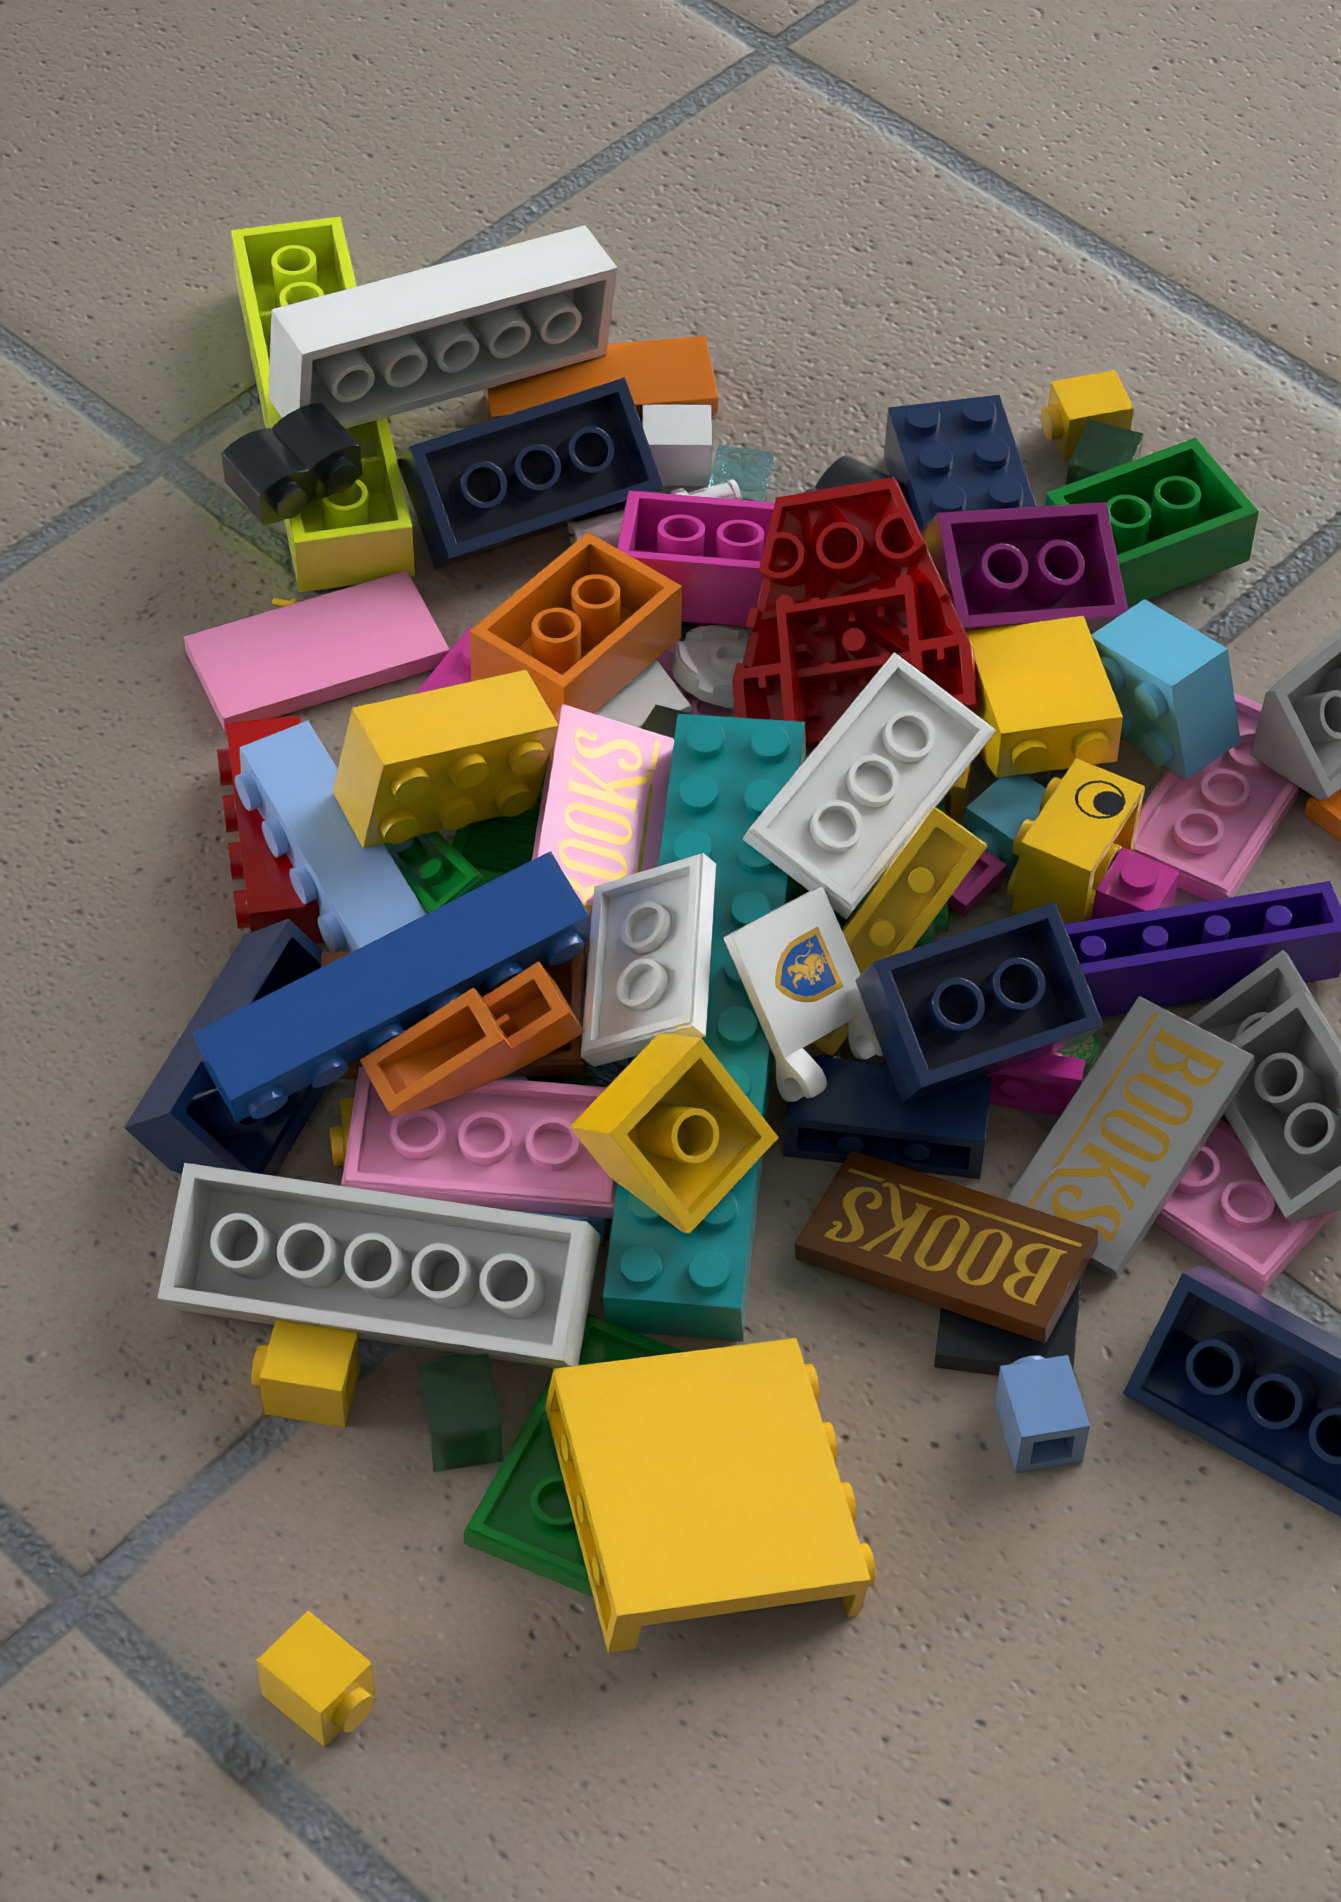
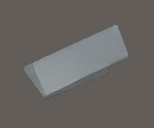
(1302, 722)
(1292, 1097)

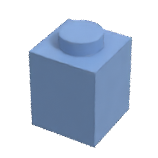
(1041, 1413)

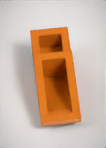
(472, 1042)

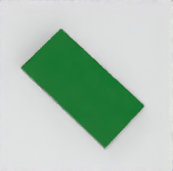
(527, 1506)

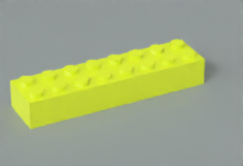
(369, 525)

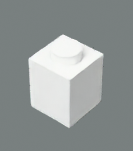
(680, 442)

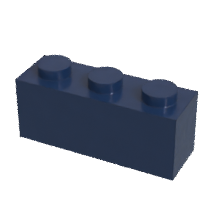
(865, 1115)

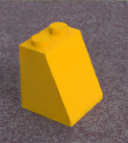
(1044, 697)

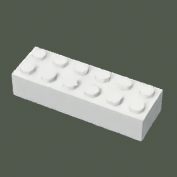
(444, 329)
(380, 1265)

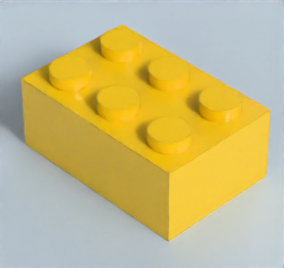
(444, 758)

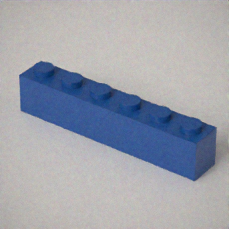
(389, 985)

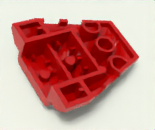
(837, 599)

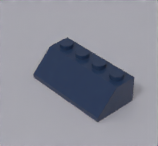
(183, 1111)
(1248, 1382)

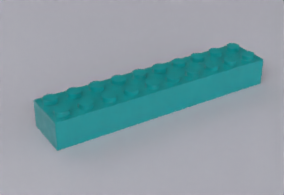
(717, 789)

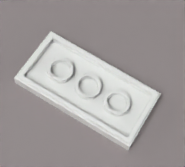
(869, 784)

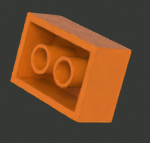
(581, 626)

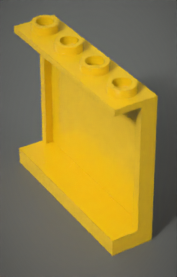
(705, 1486)

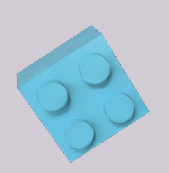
(1169, 688)

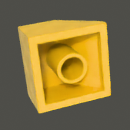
(675, 1130)

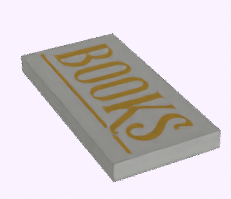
(1133, 1129)

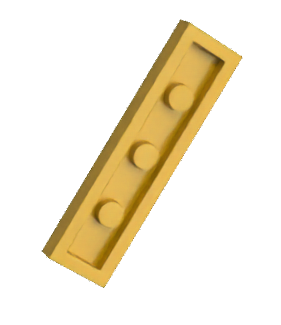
(908, 897)

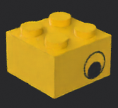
(1074, 840)

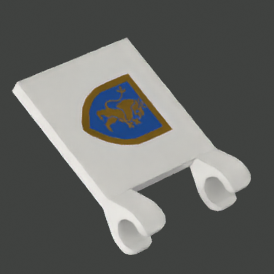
(802, 988)

